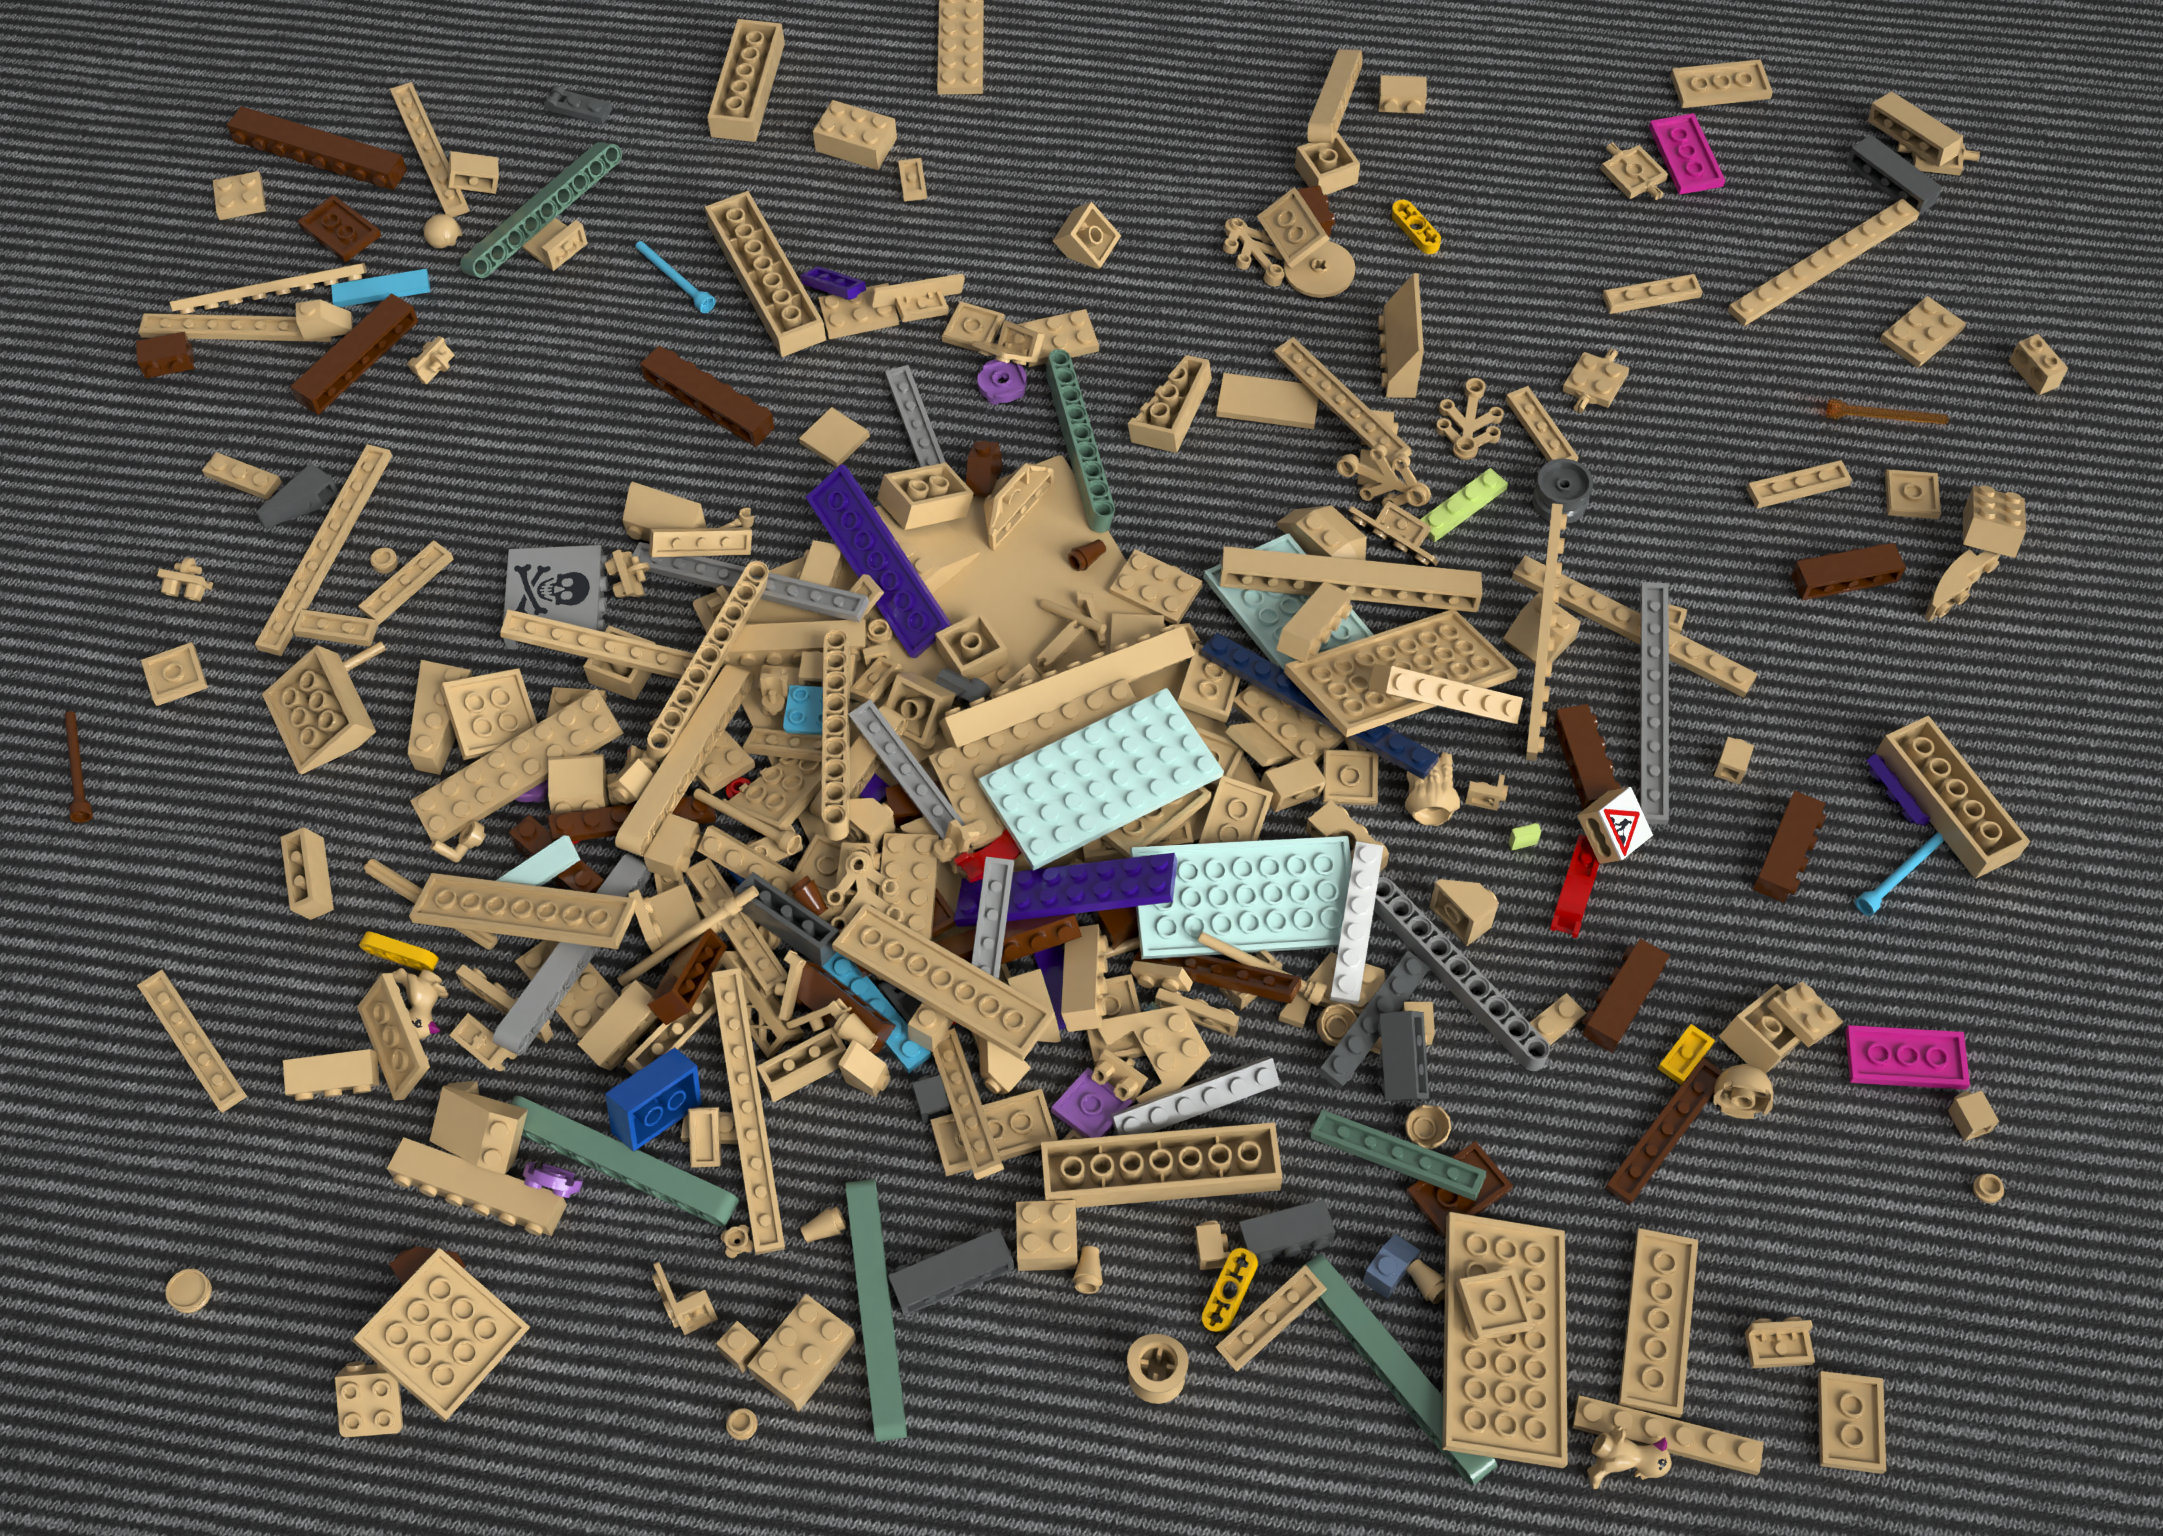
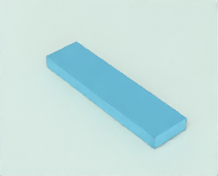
(380, 288)

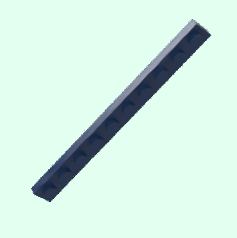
(1274, 681)

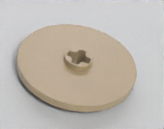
(1331, 280)

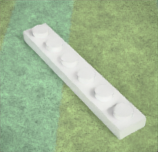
(1356, 923)

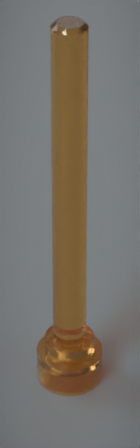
(1837, 409)

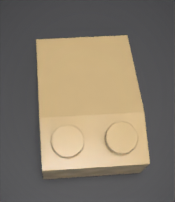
(1759, 1034)
(478, 1129)

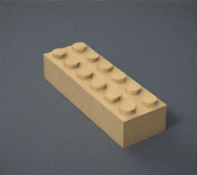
(746, 80)
(1952, 797)

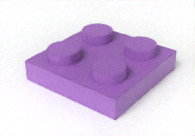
(1088, 1106)

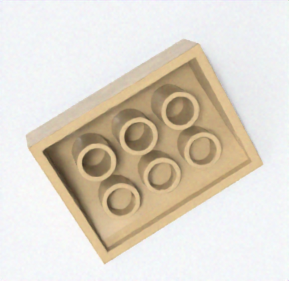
(1402, 341)
(932, 549)
(318, 710)

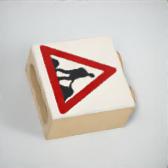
(1615, 825)

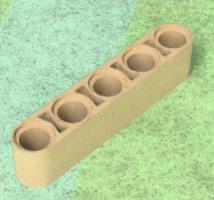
(864, 760)

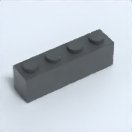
(1893, 174)
(789, 920)
(951, 1271)

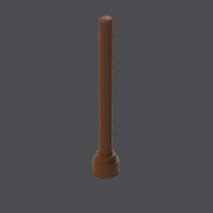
(80, 809)

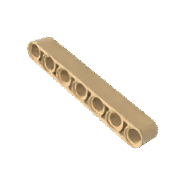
(1335, 96)

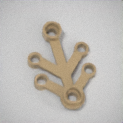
(1236, 230)
(1469, 423)
(1413, 491)
(863, 895)

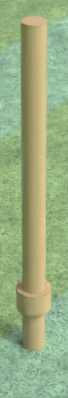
(731, 907)

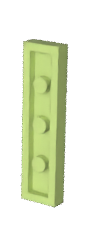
(1464, 503)

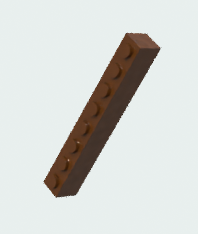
(317, 148)

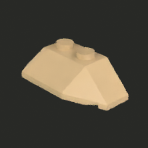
(1014, 500)
(1324, 533)

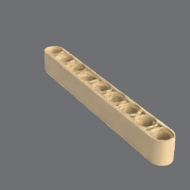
(706, 670)
(836, 735)
(684, 759)

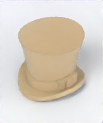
(1157, 1368)

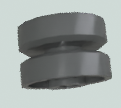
(1563, 483)

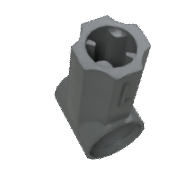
(965, 689)

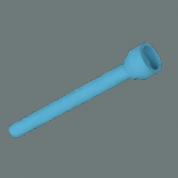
(702, 300)
(1870, 901)

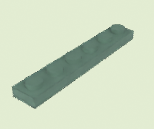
(1398, 1155)

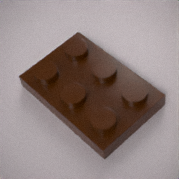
(339, 228)
(1437, 1202)

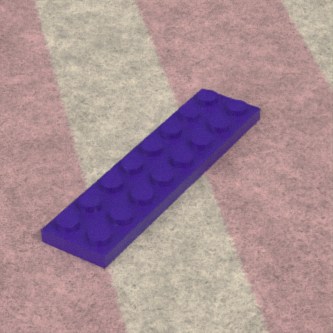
(875, 552)
(1079, 888)

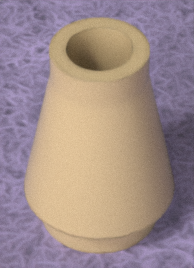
(852, 1028)
(825, 1225)
(1088, 1272)
(1428, 1281)

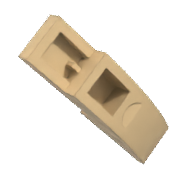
(1958, 580)

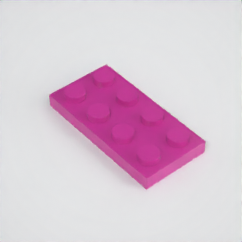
(1686, 153)
(1907, 1057)

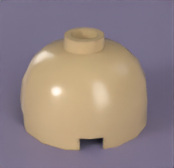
(1743, 1091)

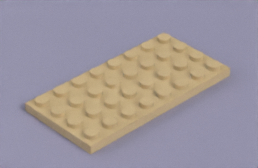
(1434, 646)
(962, 767)
(1508, 1390)

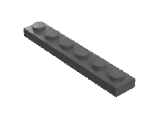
(1364, 1030)

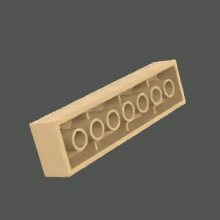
(765, 274)
(1162, 1165)

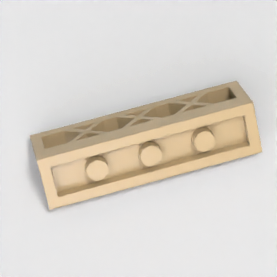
(767, 1007)

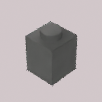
(931, 1098)

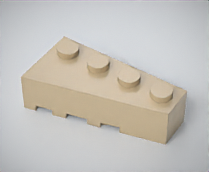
(1170, 412)
(431, 725)

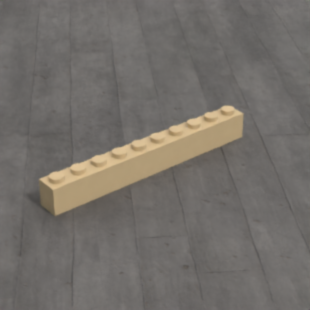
(1362, 578)
(1059, 689)

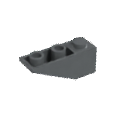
(302, 495)

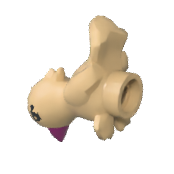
(422, 995)
(1620, 1454)

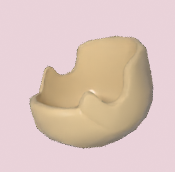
(441, 231)
(1334, 1023)
(1428, 1126)

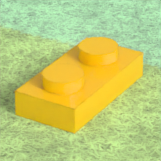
(1686, 1054)

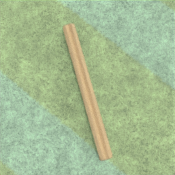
(412, 893)

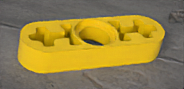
(1415, 217)
(398, 952)
(1217, 1294)

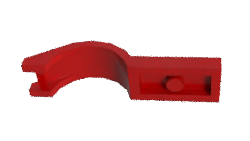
(974, 863)
(1576, 889)

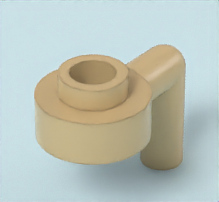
(471, 836)

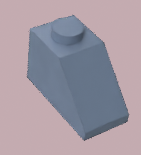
(1390, 1265)

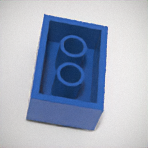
(653, 1099)

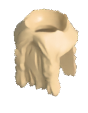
(1434, 798)

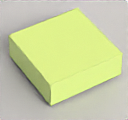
(1524, 836)

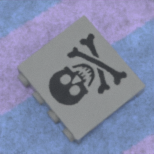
(558, 585)

